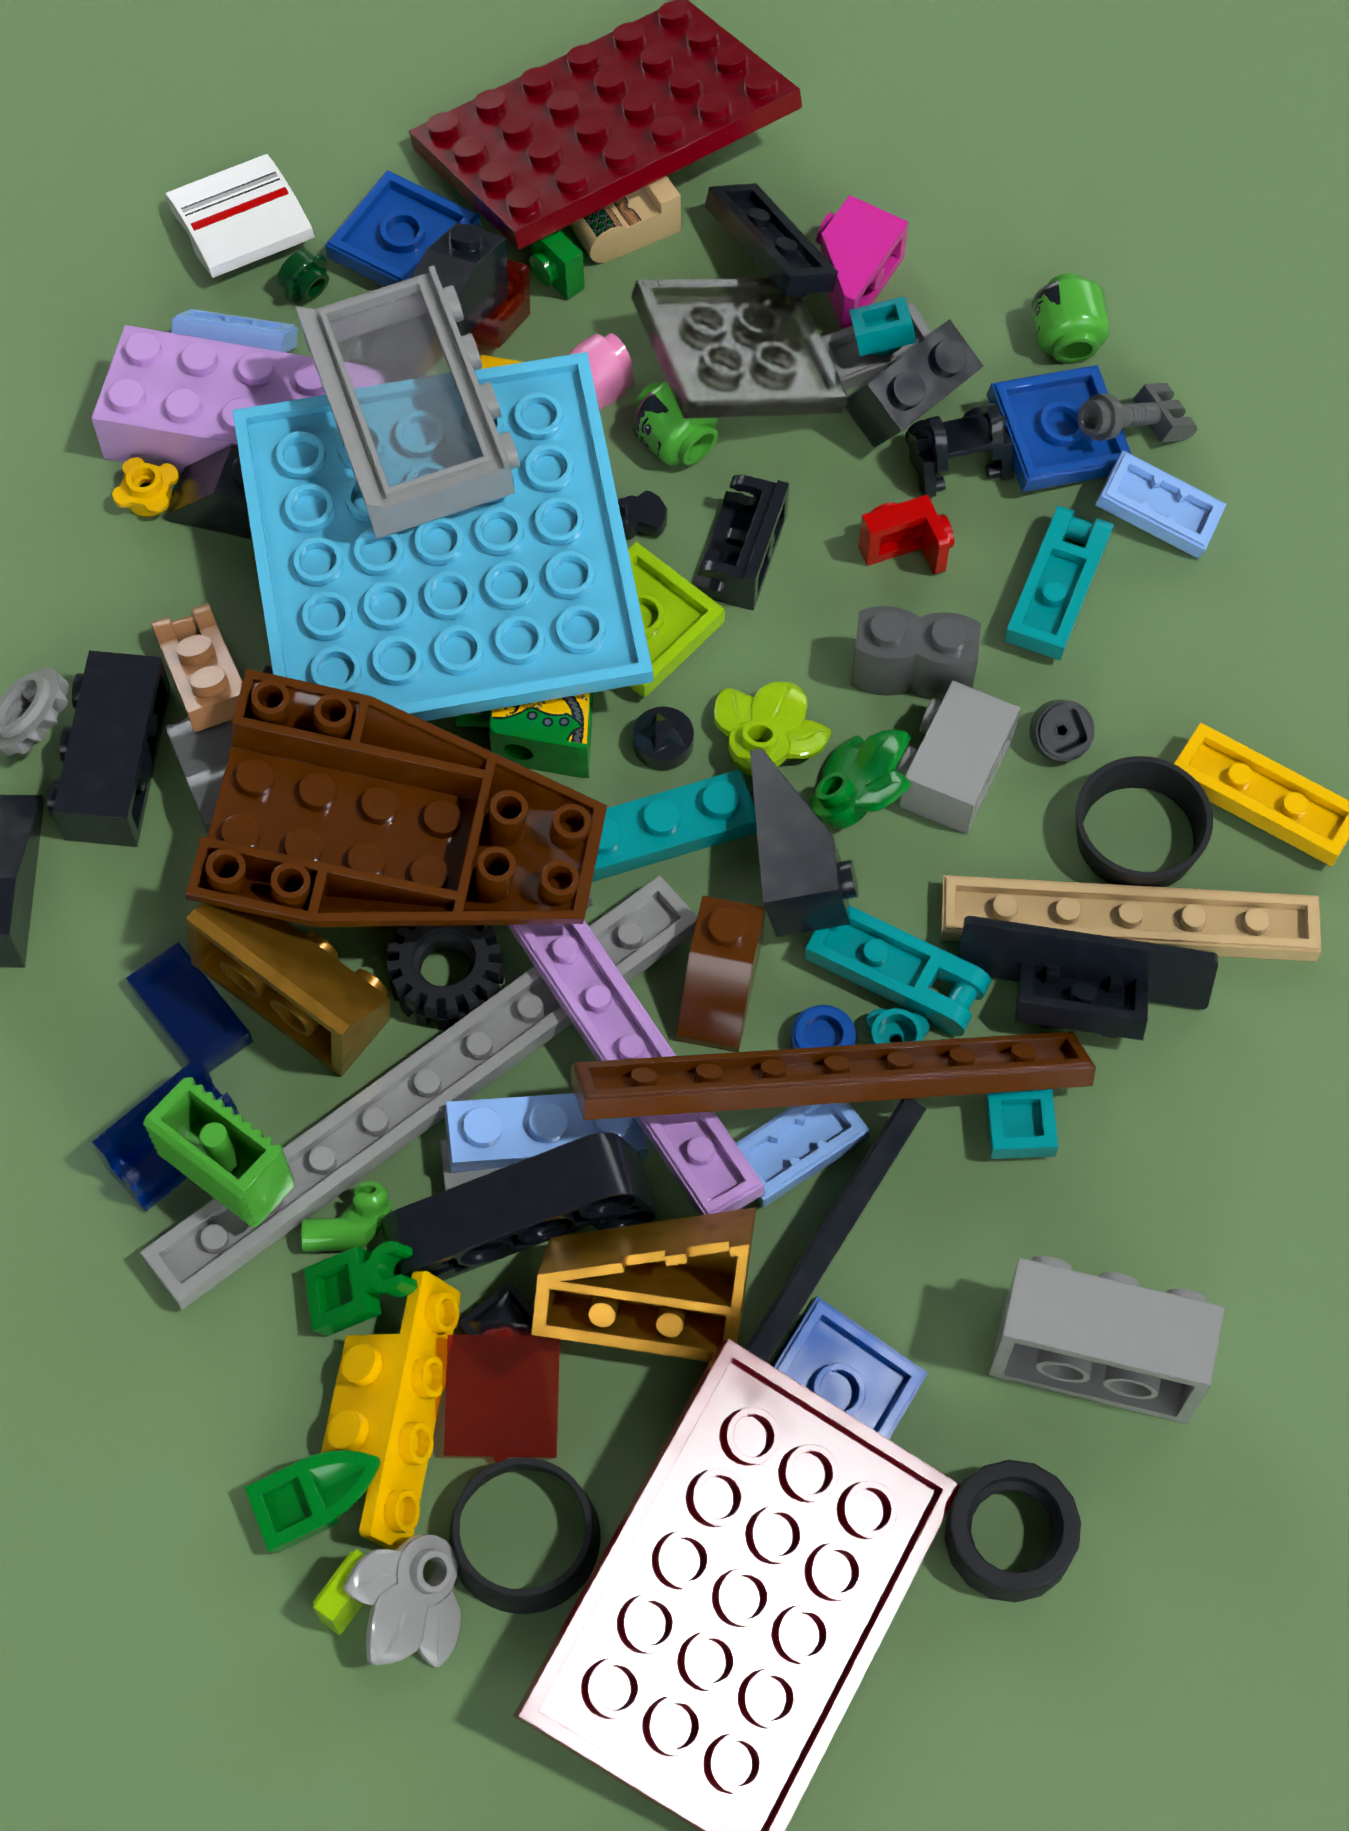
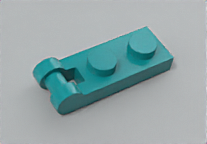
(1058, 584)
(900, 969)

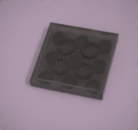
(737, 348)

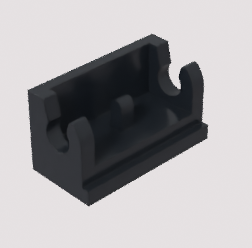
(743, 541)

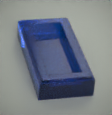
(189, 1008)

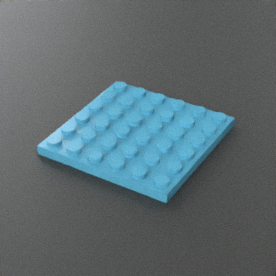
(461, 610)

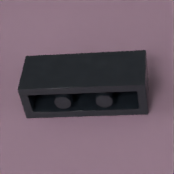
(110, 748)

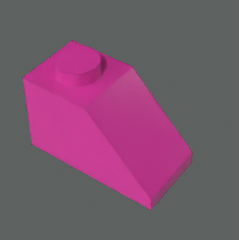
(864, 249)

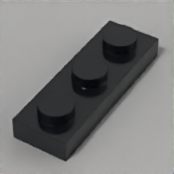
(771, 239)

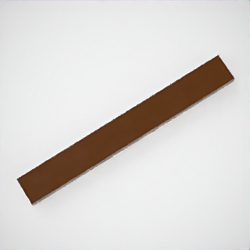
(829, 1075)

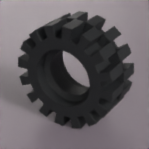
(450, 1001)

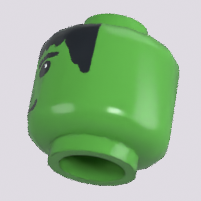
(1070, 318)
(666, 432)

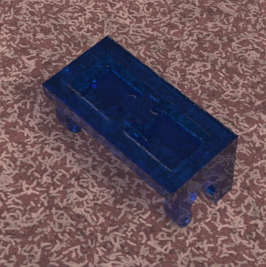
(131, 1154)

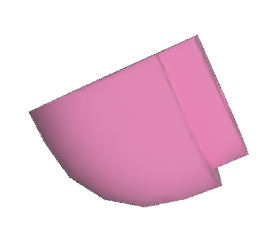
(609, 367)

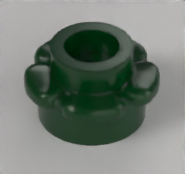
(303, 275)

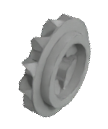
(31, 709)

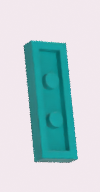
(674, 824)

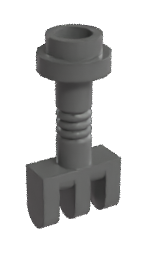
(1105, 416)

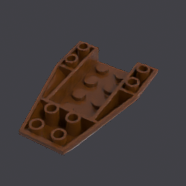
(385, 820)

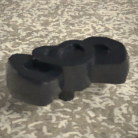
(643, 514)

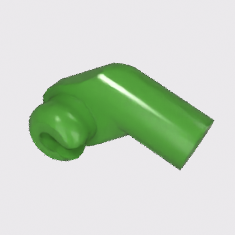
(354, 1227)

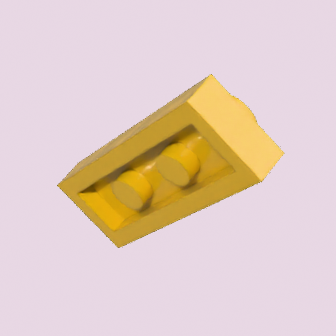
(1267, 794)

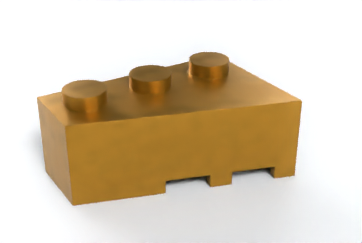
(648, 1285)

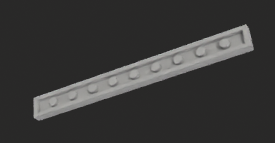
(411, 1099)

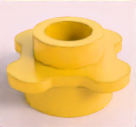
(150, 499)

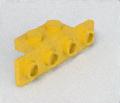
(390, 1406)

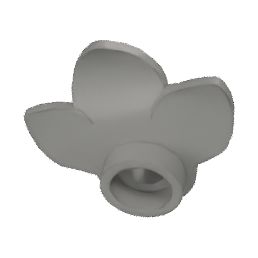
(404, 1608)

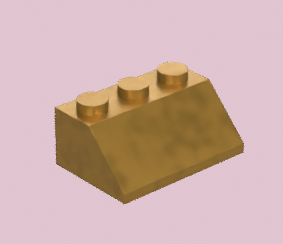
(290, 981)

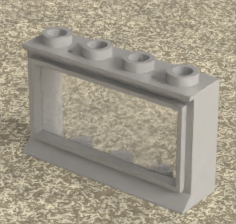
(410, 402)

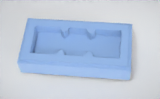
(236, 330)
(1160, 504)
(801, 1145)

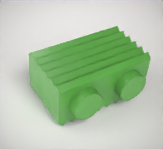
(220, 1151)

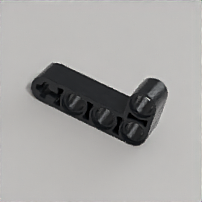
(523, 1205)

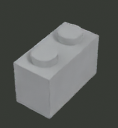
(958, 755)

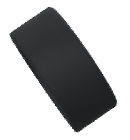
(1039, 1485)

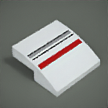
(240, 215)

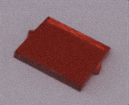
(501, 1396)

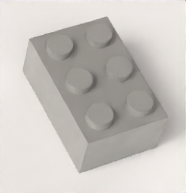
(1107, 1339)

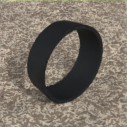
(1153, 775)
(534, 1599)

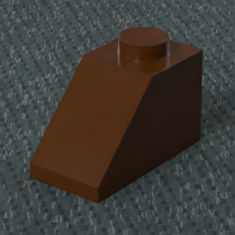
(720, 973)

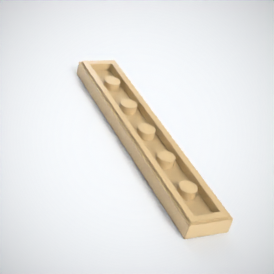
(1179, 917)

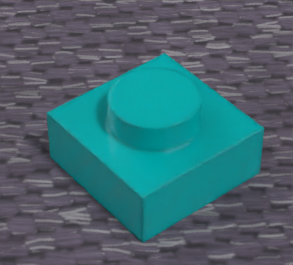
(882, 327)
(1021, 1124)

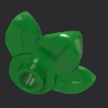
(861, 778)

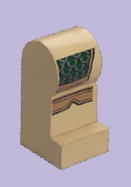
(631, 222)

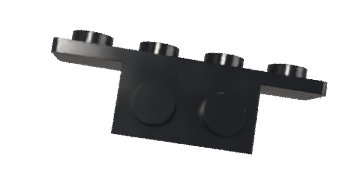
(1085, 977)

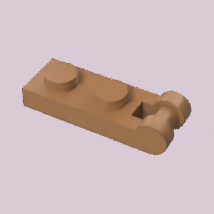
(200, 667)

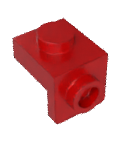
(905, 528)

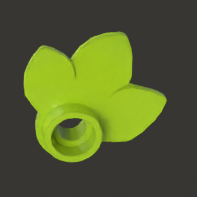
(769, 722)

